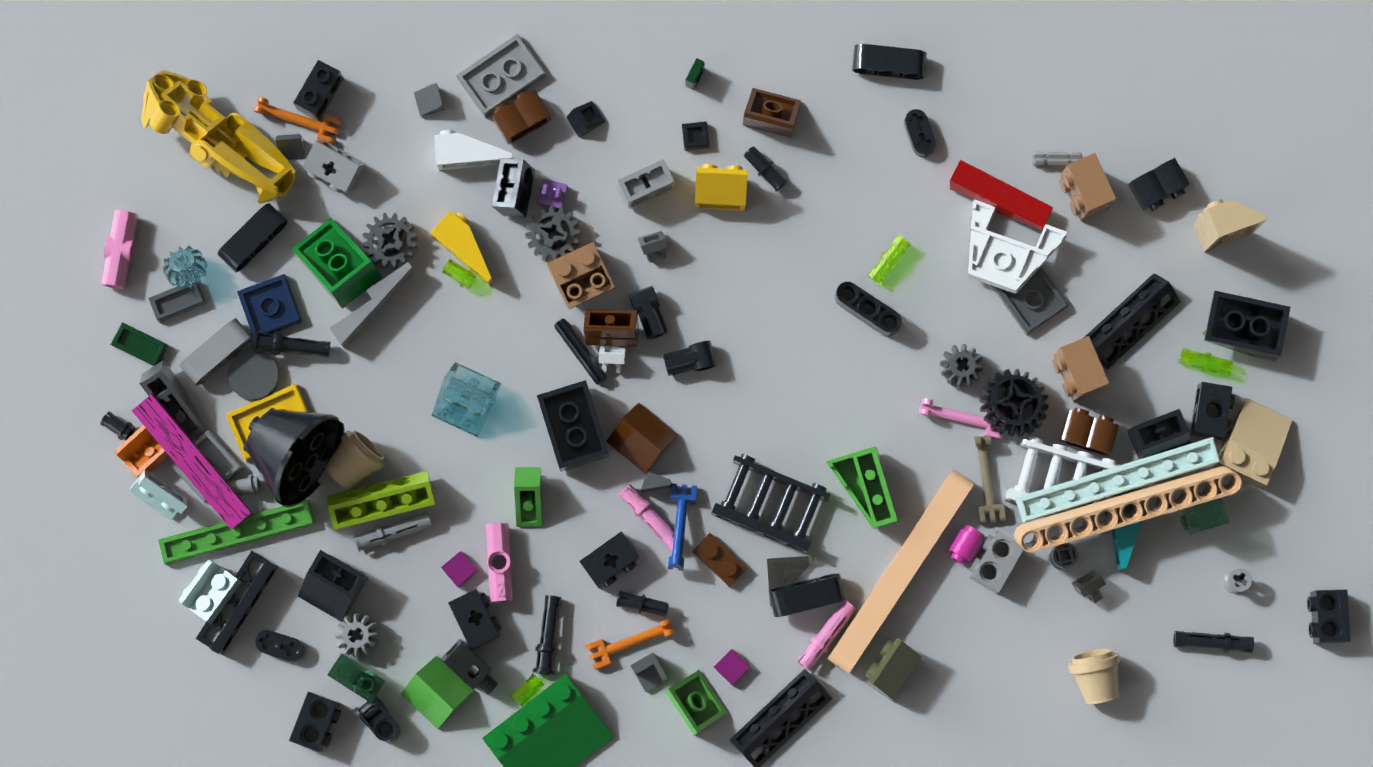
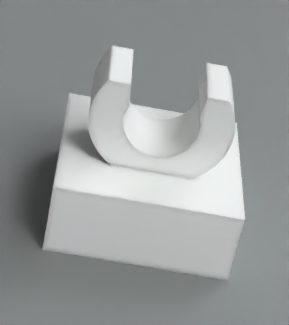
(612, 355)

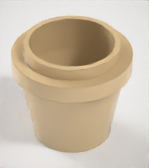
(354, 460)
(1096, 674)

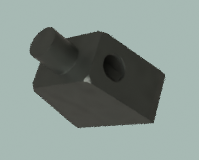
(461, 658)

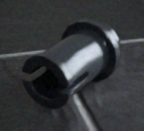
(118, 426)

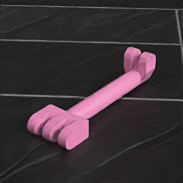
(927, 409)

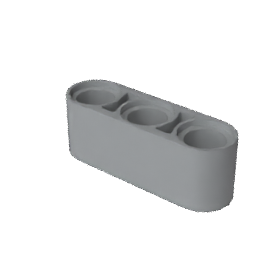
(216, 352)

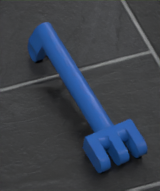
(682, 501)

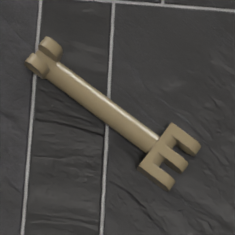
(990, 506)

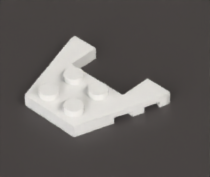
(1004, 260)

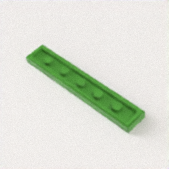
(221, 537)

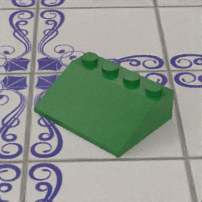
(549, 730)

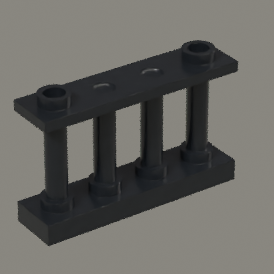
(774, 528)

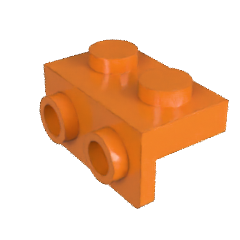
(141, 452)

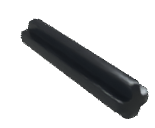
(580, 351)

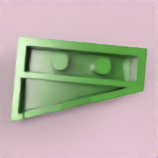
(867, 484)

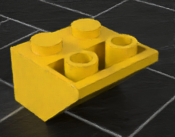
(721, 187)

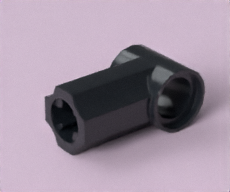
(648, 310)
(696, 357)

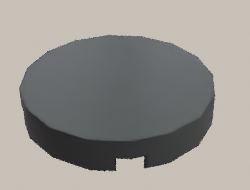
(253, 375)

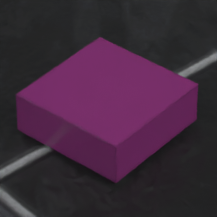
(459, 569)
(731, 666)

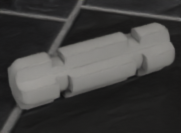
(1055, 159)

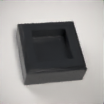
(695, 135)

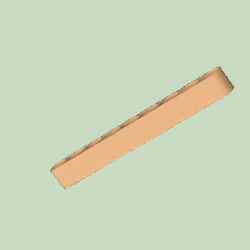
(1139, 512)
(900, 571)

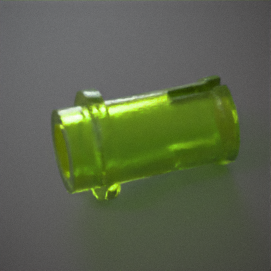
(460, 274)
(527, 690)

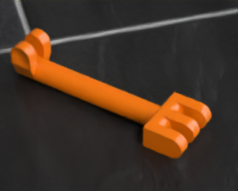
(322, 127)
(605, 651)

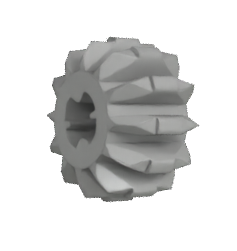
(359, 644)

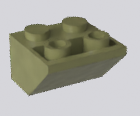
(893, 668)

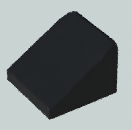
(585, 118)

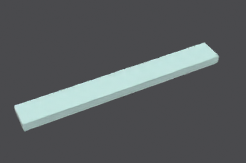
(1117, 479)

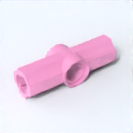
(119, 249)
(499, 545)

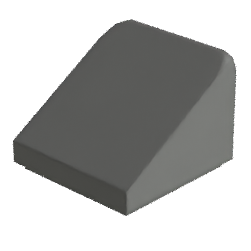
(429, 100)
(291, 146)
(655, 482)

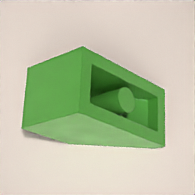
(528, 496)

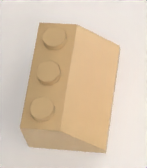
(1226, 223)

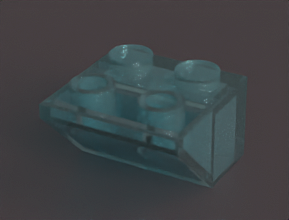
(465, 399)

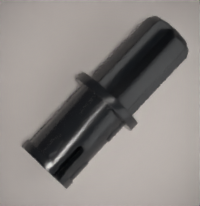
(765, 168)
(642, 604)

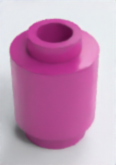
(966, 545)

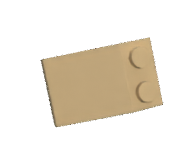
(1254, 443)

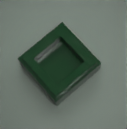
(695, 74)

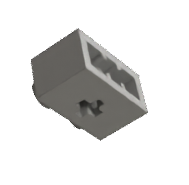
(347, 166)

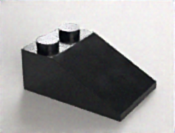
(1247, 325)

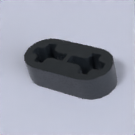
(925, 131)
(278, 651)

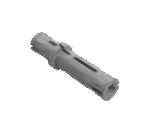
(393, 531)

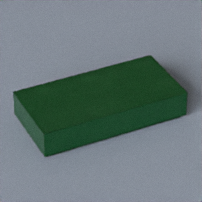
(139, 344)

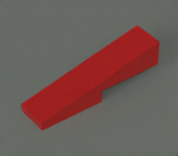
(996, 193)

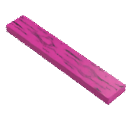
(191, 461)

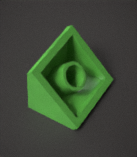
(436, 692)
(696, 702)

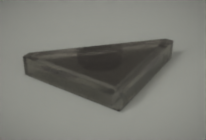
(786, 570)

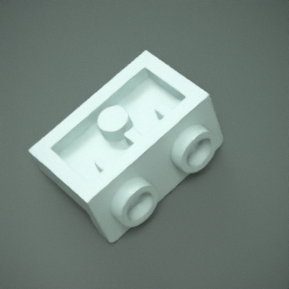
(158, 495)
(209, 591)

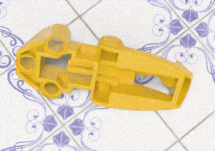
(215, 138)

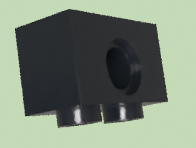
(1204, 424)

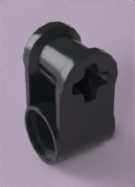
(377, 718)

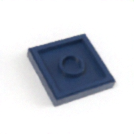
(270, 305)

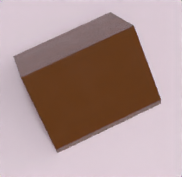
(771, 112)
(641, 437)

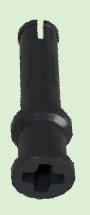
(277, 343)
(546, 648)

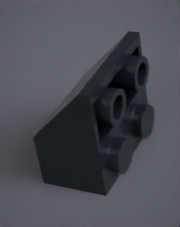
(1159, 434)
(331, 585)

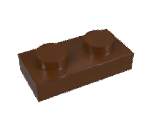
(719, 559)

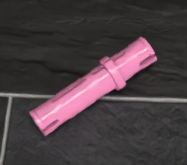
(643, 509)
(829, 631)

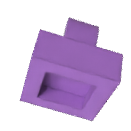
(552, 194)

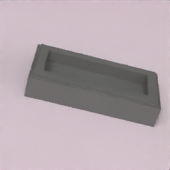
(176, 301)

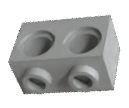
(646, 184)
(1001, 565)

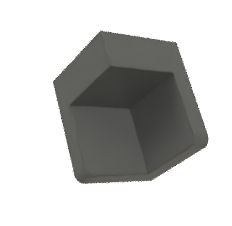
(649, 672)

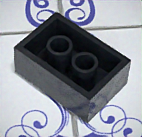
(573, 426)

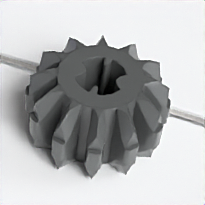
(970, 366)

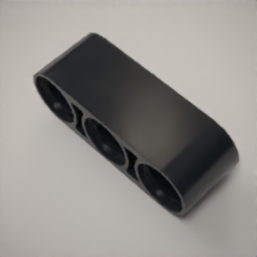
(889, 61)
(252, 237)
(862, 297)
(807, 595)

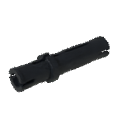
(1213, 641)

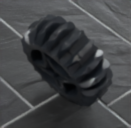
(1012, 383)

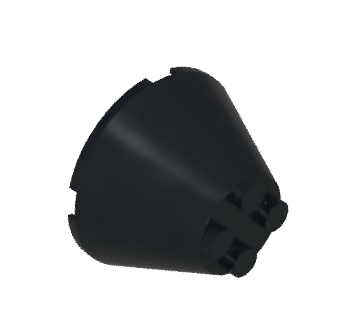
(292, 451)

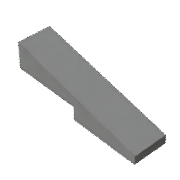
(380, 293)

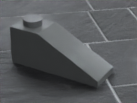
(170, 393)

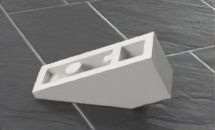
(461, 151)

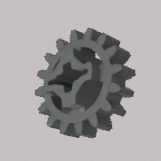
(556, 224)
(385, 249)

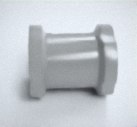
(1245, 578)

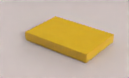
(239, 419)

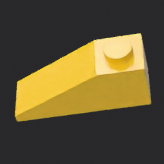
(458, 239)

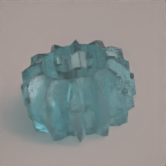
(185, 267)

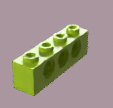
(380, 500)

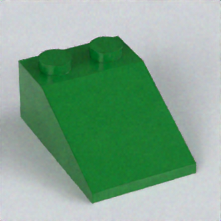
(337, 263)

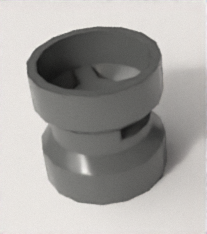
(1059, 556)

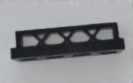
(1129, 316)
(244, 606)
(778, 716)

